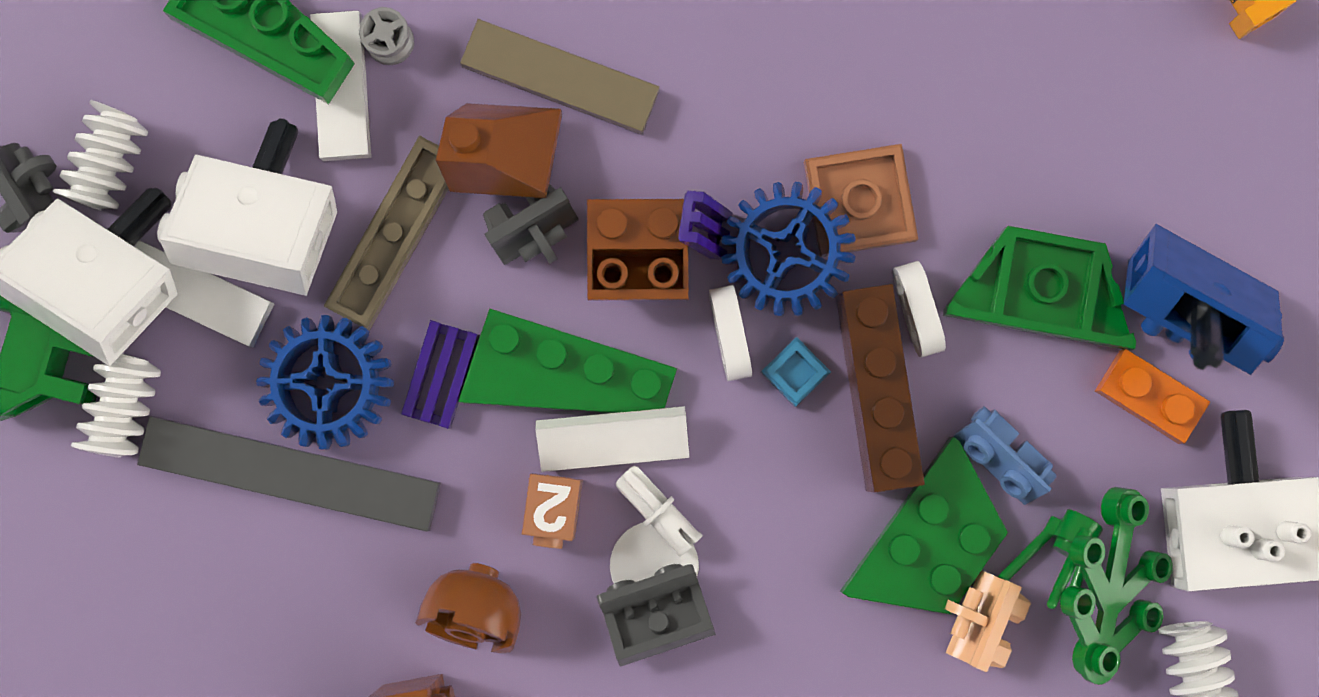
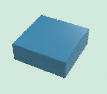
(795, 372)

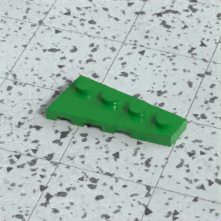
(271, 37)
(548, 368)

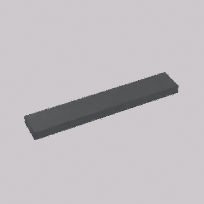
(289, 473)

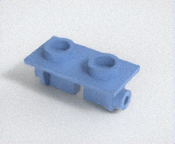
(1021, 472)

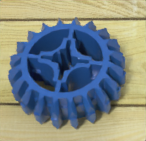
(778, 270)
(324, 359)

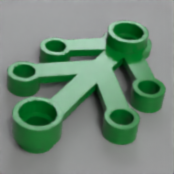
(1100, 644)

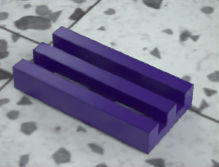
(708, 219)
(422, 367)

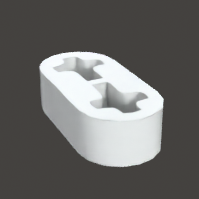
(919, 309)
(730, 333)

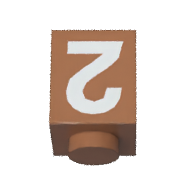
(551, 509)

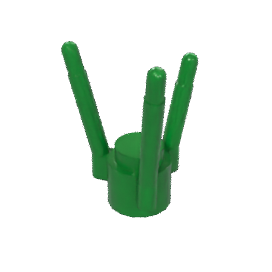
(1064, 532)

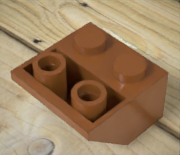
(636, 250)

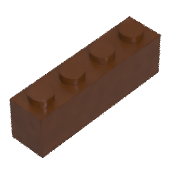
(879, 388)

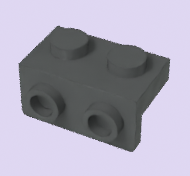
(655, 613)

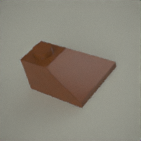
(499, 149)

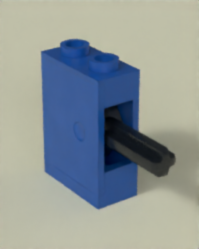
(1203, 301)

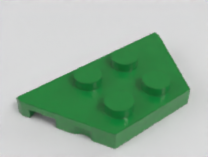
(1045, 288)
(933, 540)

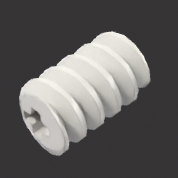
(102, 157)
(117, 407)
(1199, 660)

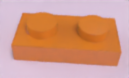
(1152, 396)

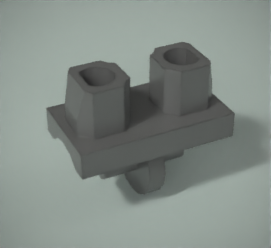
(23, 186)
(530, 230)

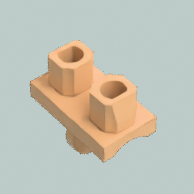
(983, 621)

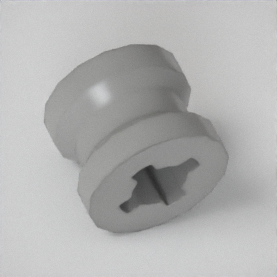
(380, 27)

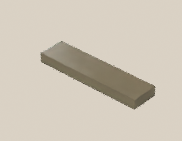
(559, 76)
(390, 237)

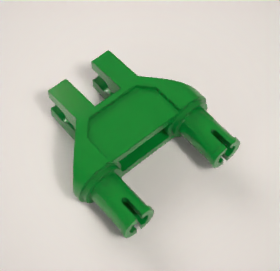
(34, 365)

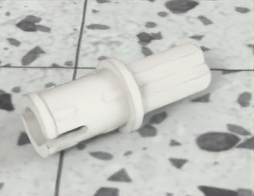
(658, 510)

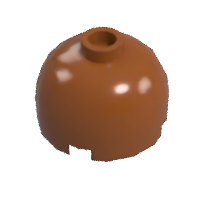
(472, 609)

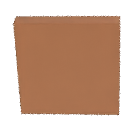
(872, 193)

